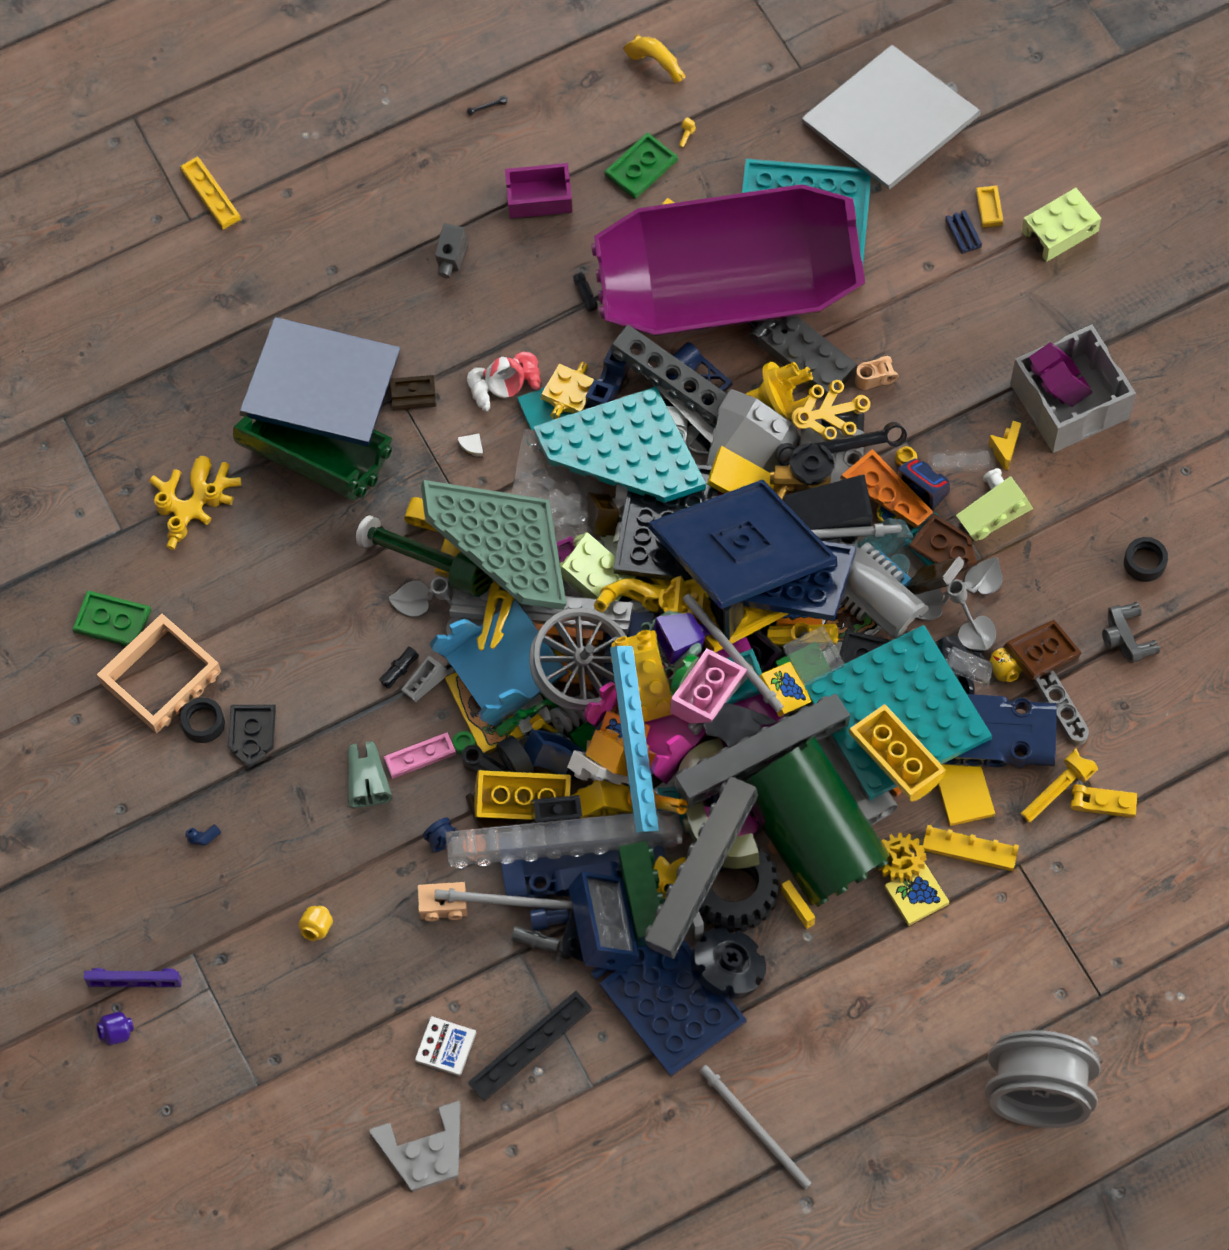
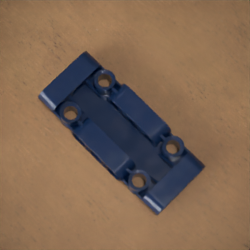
(1013, 732)
(559, 873)

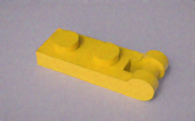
(1104, 801)

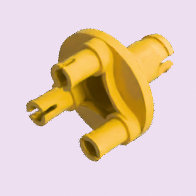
(778, 387)

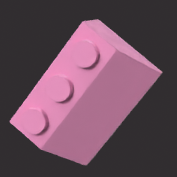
(706, 688)

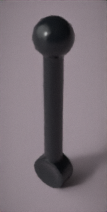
(502, 100)

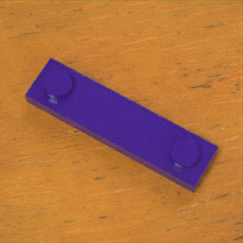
(101, 978)

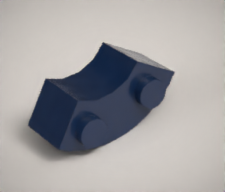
(551, 751)

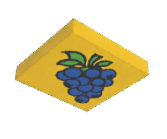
(788, 687)

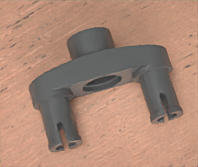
(1120, 635)

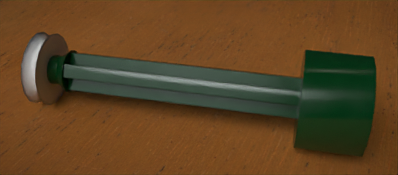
(463, 572)

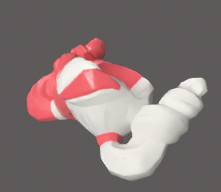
(504, 378)

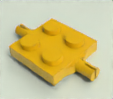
(567, 389)

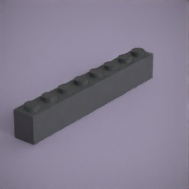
(761, 750)
(701, 867)

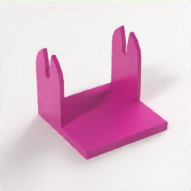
(666, 737)

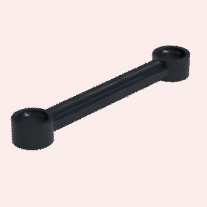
(852, 442)

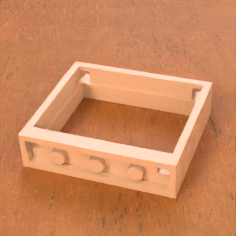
(135, 650)

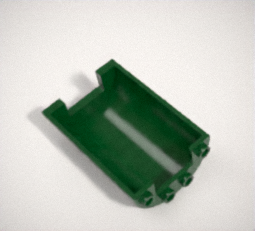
(324, 460)
(815, 823)

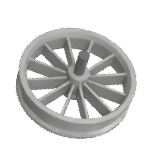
(578, 658)

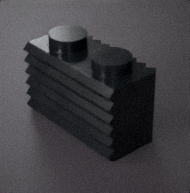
(556, 809)

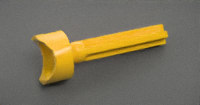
(1076, 768)

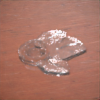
(568, 508)

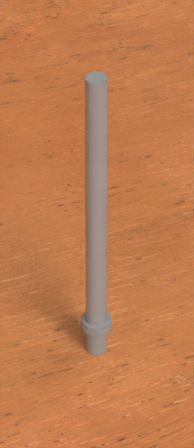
(769, 696)
(452, 895)
(714, 1081)

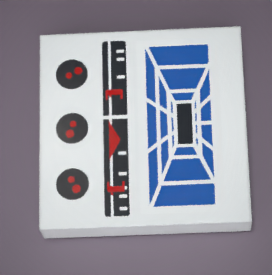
(445, 1046)

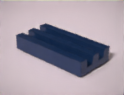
(957, 217)

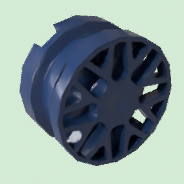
(436, 834)

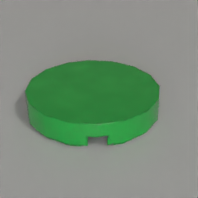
(683, 672)

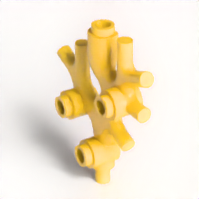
(186, 510)

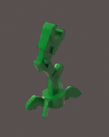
(511, 723)

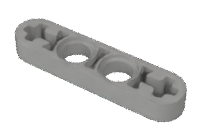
(1064, 703)

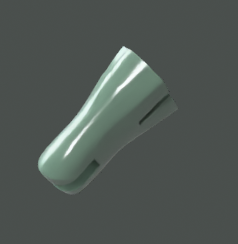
(366, 778)

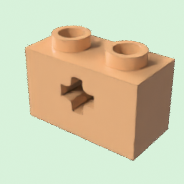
(432, 910)

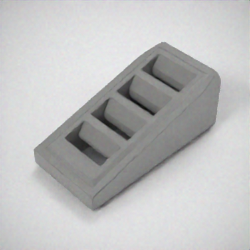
(430, 674)

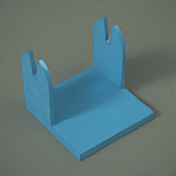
(497, 676)

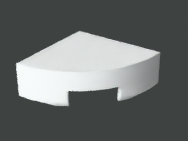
(471, 444)

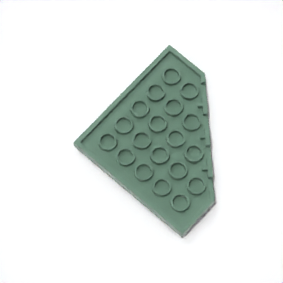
(503, 536)

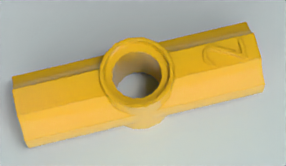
(785, 634)

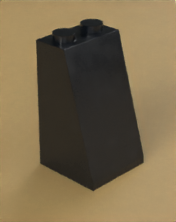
(833, 505)

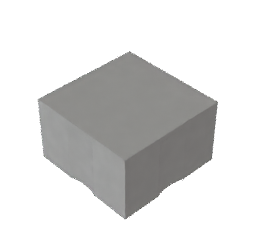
(1102, 409)

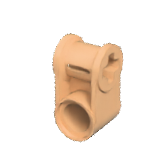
(879, 372)

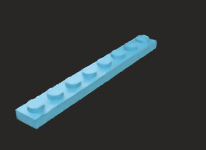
(634, 739)

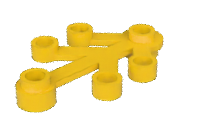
(827, 411)

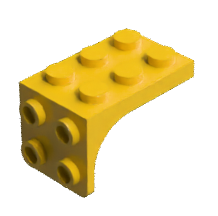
(651, 676)

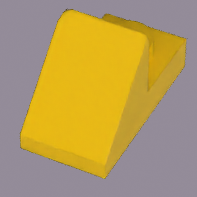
(1005, 446)

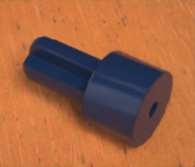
(541, 919)

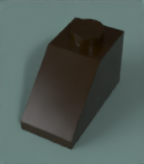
(602, 514)

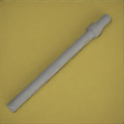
(876, 530)

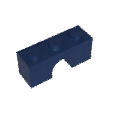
(609, 383)

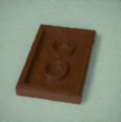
(1042, 650)

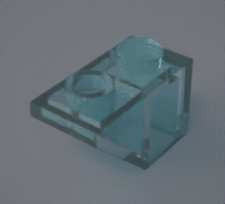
(890, 542)

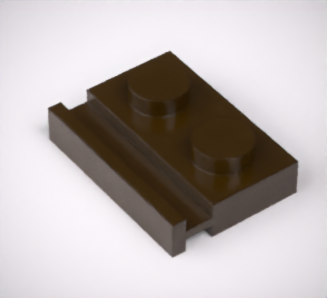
(413, 392)

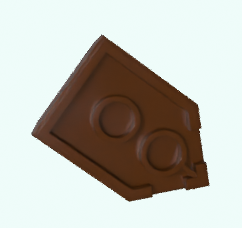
(943, 541)

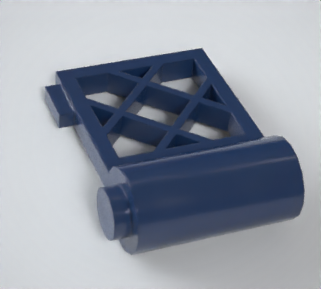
(692, 358)

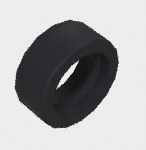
(1141, 574)
(199, 704)
(514, 756)

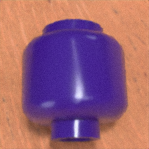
(114, 1028)

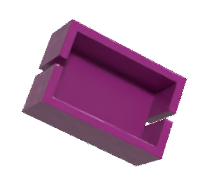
(538, 190)
(1059, 375)

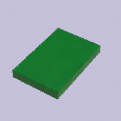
(641, 165)
(111, 618)

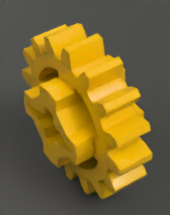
(908, 863)

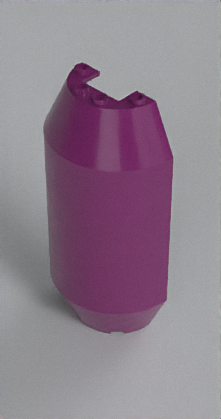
(728, 260)

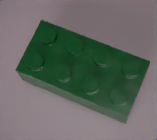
(640, 886)

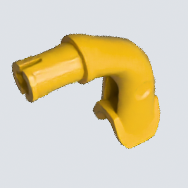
(653, 48)
(633, 588)

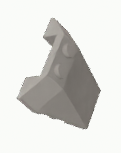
(751, 431)

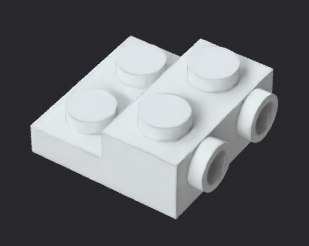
(588, 768)

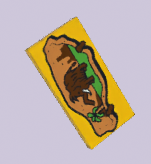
(484, 733)

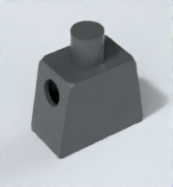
(451, 249)

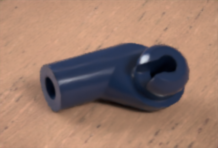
(202, 838)

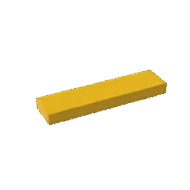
(210, 193)

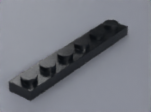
(529, 1046)

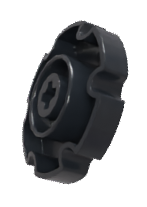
(728, 963)

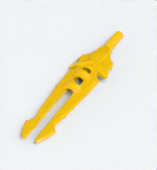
(494, 593)

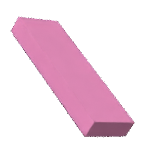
(419, 755)

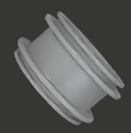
(1042, 1079)

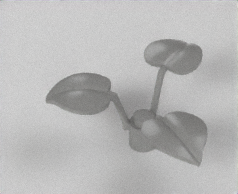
(985, 579)
(413, 599)

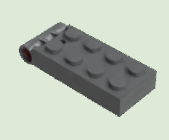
(795, 341)

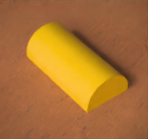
(898, 753)
(510, 793)

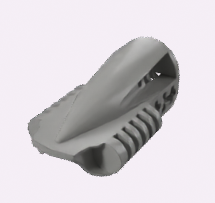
(876, 592)

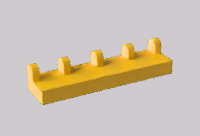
(970, 848)

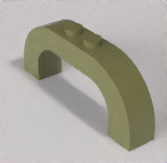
(744, 849)

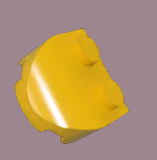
(673, 596)

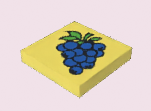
(917, 897)

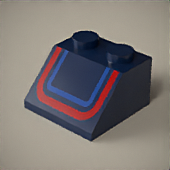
(924, 482)

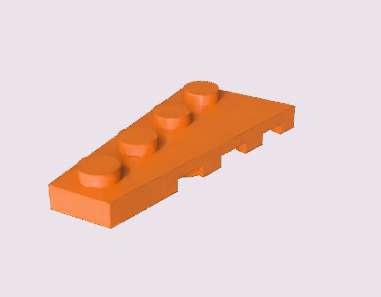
(889, 489)

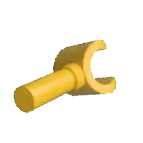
(689, 127)
(538, 722)

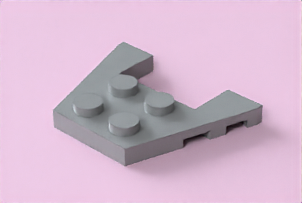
(426, 1159)

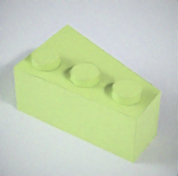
(994, 509)

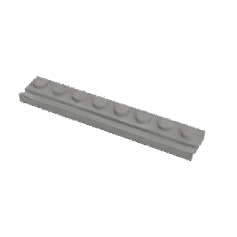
(472, 607)

